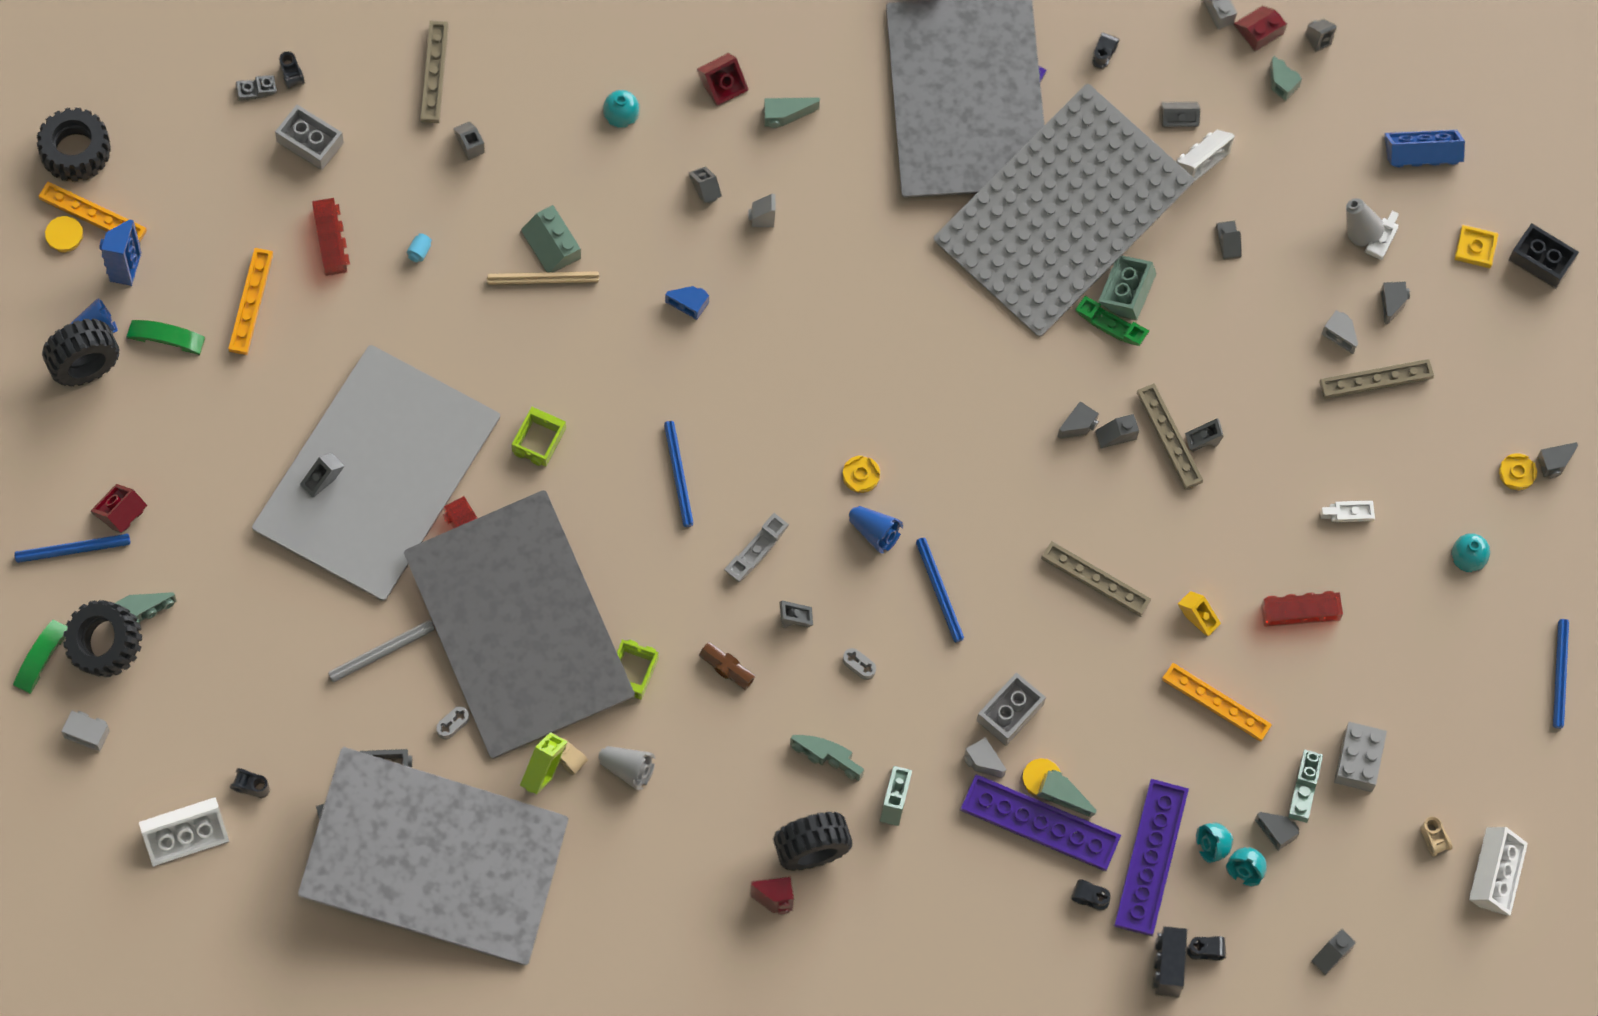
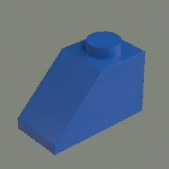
(688, 300)

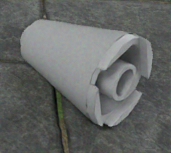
(1362, 223)
(629, 765)

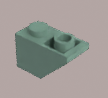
(1283, 79)

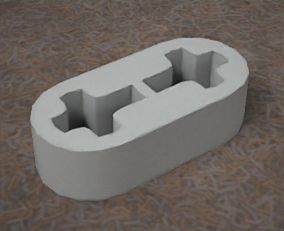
(862, 660)
(449, 719)

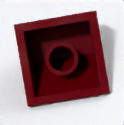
(1261, 27)
(723, 78)
(119, 508)
(774, 894)

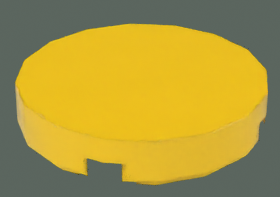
(64, 234)
(1517, 471)
(861, 474)
(1034, 774)

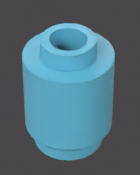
(419, 247)

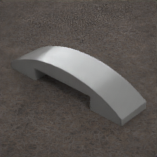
(757, 548)

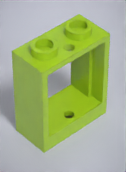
(545, 420)
(644, 652)
(543, 763)

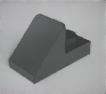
(1229, 239)
(1206, 434)
(795, 614)

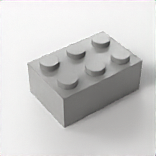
(309, 137)
(1011, 709)
(1360, 756)

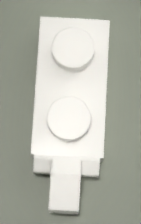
(1380, 247)
(1349, 511)

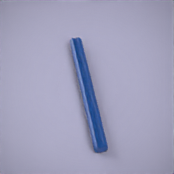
(678, 473)
(72, 548)
(940, 590)
(1561, 673)

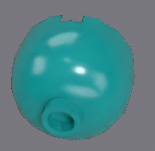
(621, 108)
(1470, 552)
(1215, 841)
(1247, 865)

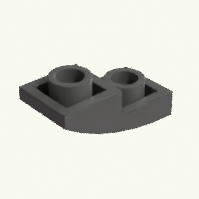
(257, 88)

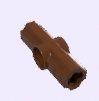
(727, 665)

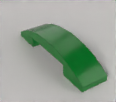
(1111, 324)
(166, 334)
(39, 655)

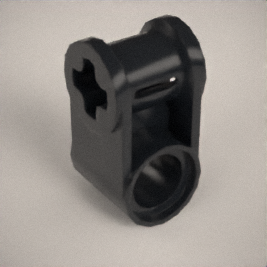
(1104, 50)
(291, 72)
(247, 781)
(1089, 895)
(1210, 948)

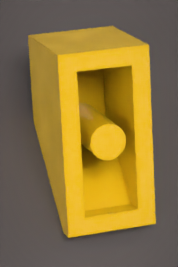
(1199, 612)

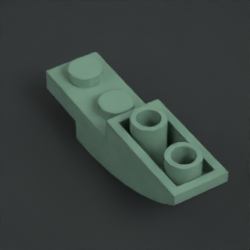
(820, 750)
(1305, 786)

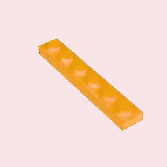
(84, 209)
(250, 301)
(1216, 702)

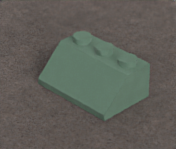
(551, 240)
(1128, 286)

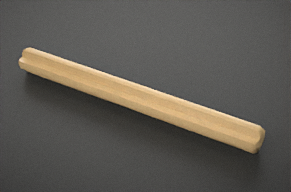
(538, 278)

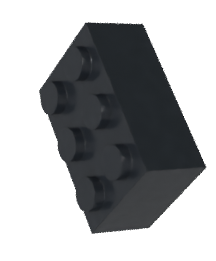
(1543, 255)
(1170, 961)

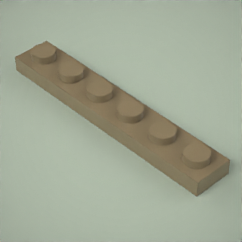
(434, 72)
(1376, 378)
(1169, 436)
(1096, 578)

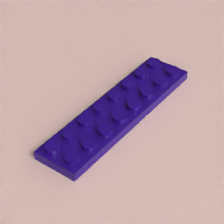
(1040, 822)
(1151, 857)

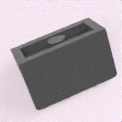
(1180, 114)

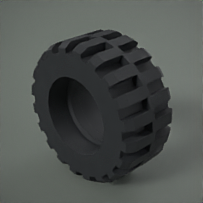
(70, 123)
(80, 352)
(80, 632)
(812, 841)

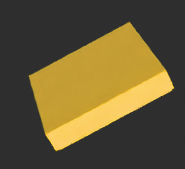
(1476, 246)

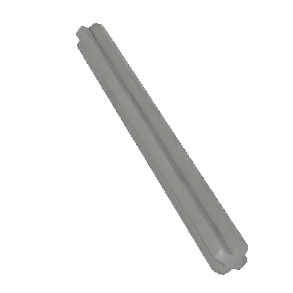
(381, 651)

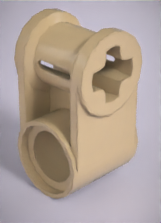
(572, 758)
(1436, 840)

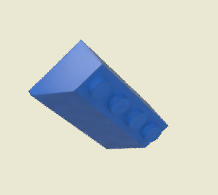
(1424, 148)
(121, 253)

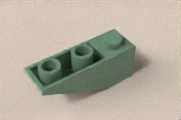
(147, 605)

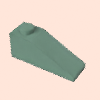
(786, 110)
(1062, 792)
(896, 796)

